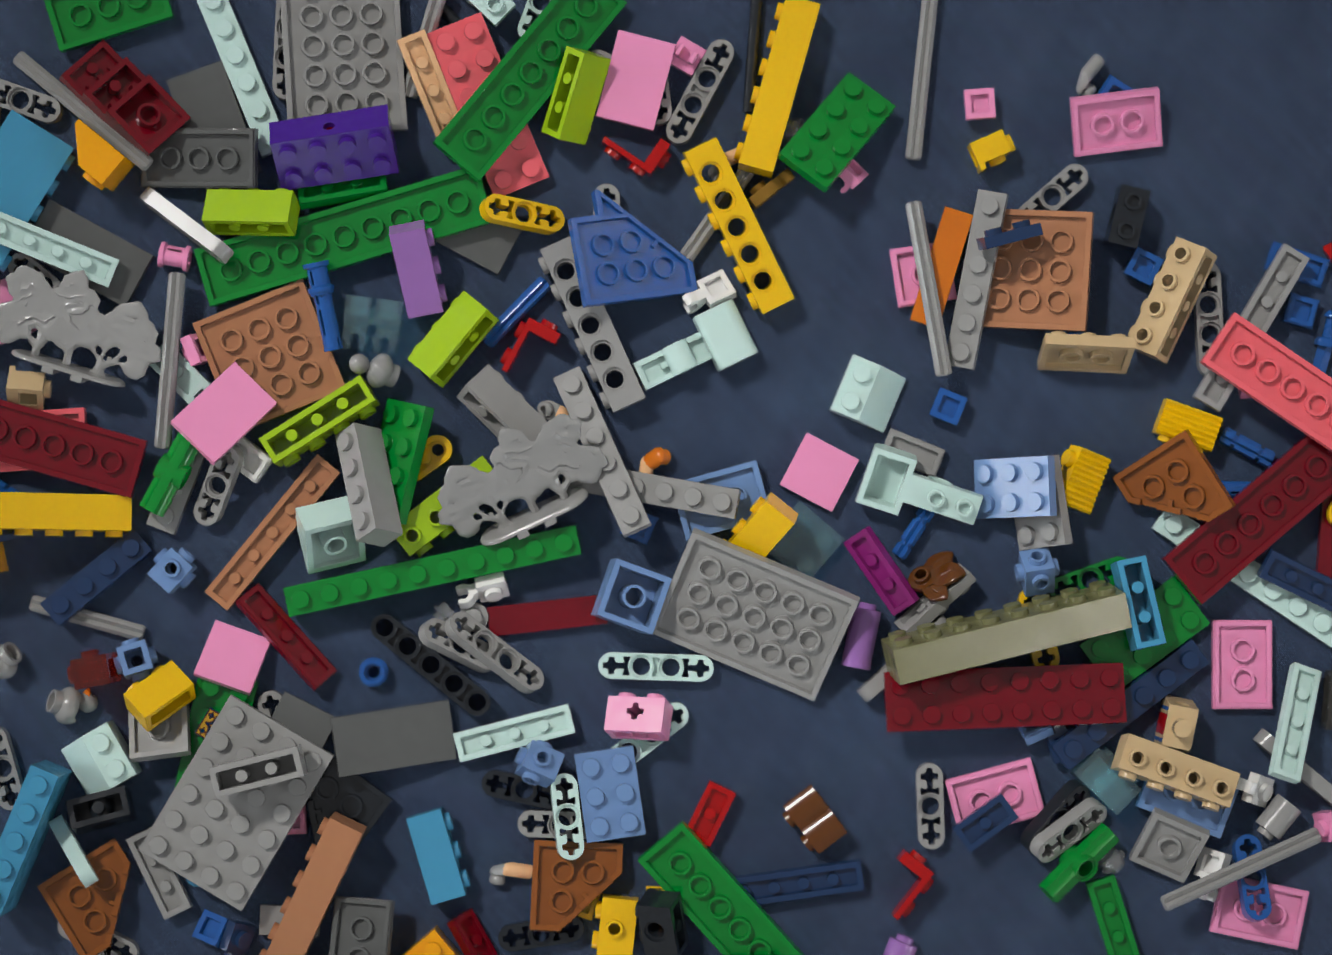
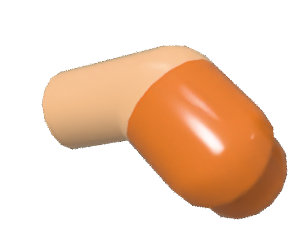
(654, 459)

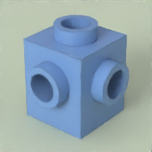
(1036, 571)
(163, 573)
(131, 649)
(538, 763)

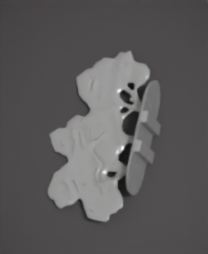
(71, 321)
(521, 471)

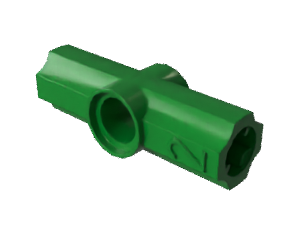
(169, 476)
(1078, 863)

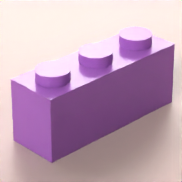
(417, 268)

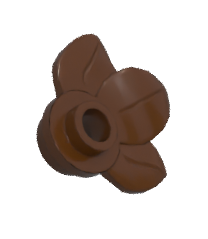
(936, 576)

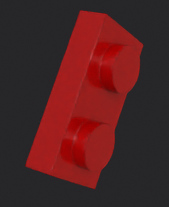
(711, 811)

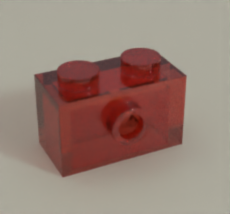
(93, 669)

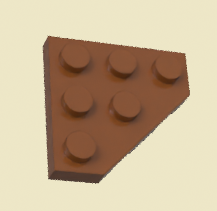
(1176, 481)
(568, 886)
(90, 912)

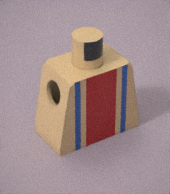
(1176, 723)

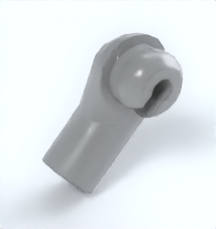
(1087, 73)

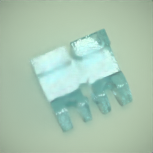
(361, 313)

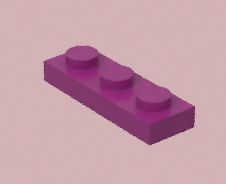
(881, 570)

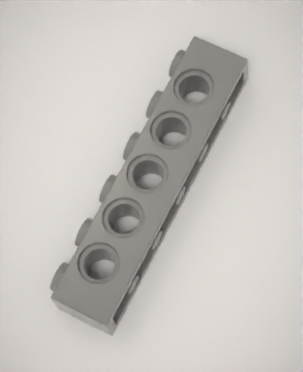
(630, 390)

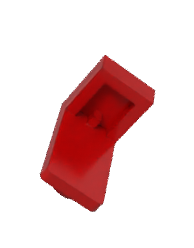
(658, 157)
(544, 330)
(914, 862)

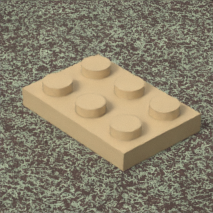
(1086, 352)

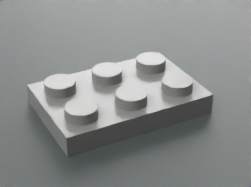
(1046, 530)

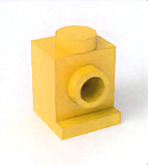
(990, 150)

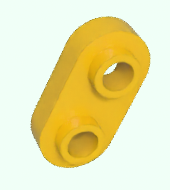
(430, 461)

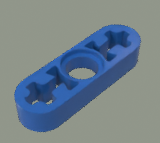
(1243, 887)

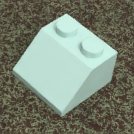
(867, 393)
(328, 535)
(101, 759)

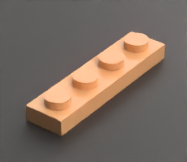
(428, 79)

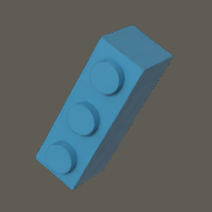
(1135, 580)
(438, 855)

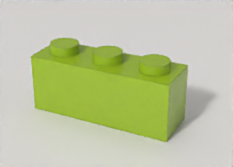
(576, 95)
(251, 212)
(452, 339)

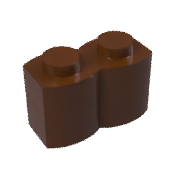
(814, 819)

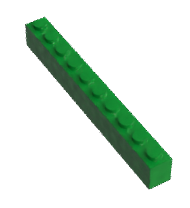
(432, 571)

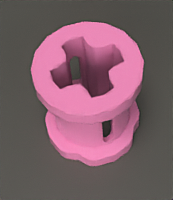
(175, 256)

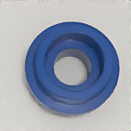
(364, 672)

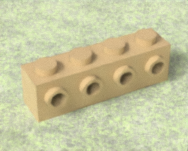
(1171, 299)
(1175, 771)

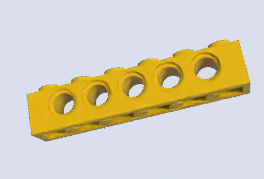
(777, 290)

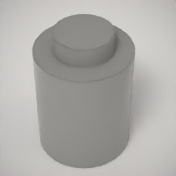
(1277, 818)

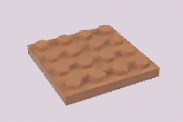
(1044, 277)
(276, 344)

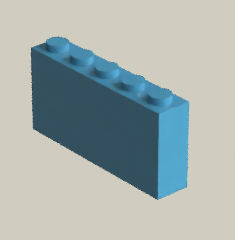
(28, 170)
(28, 828)

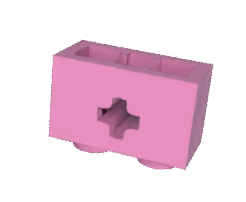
(651, 725)

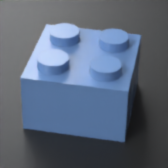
(631, 596)

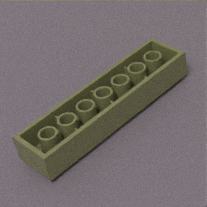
(1005, 632)

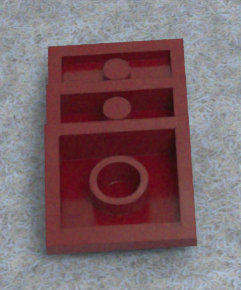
(125, 97)

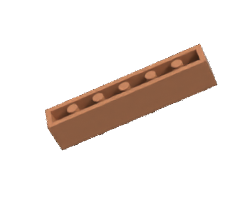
(315, 886)

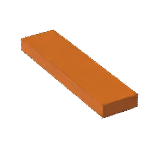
(945, 257)

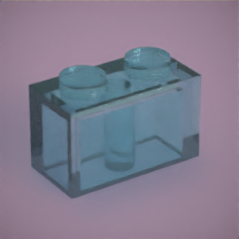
(1104, 782)

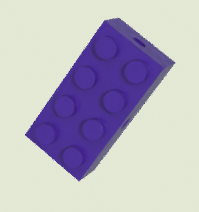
(334, 147)

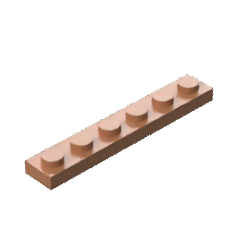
(271, 533)

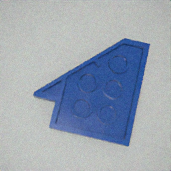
(624, 259)

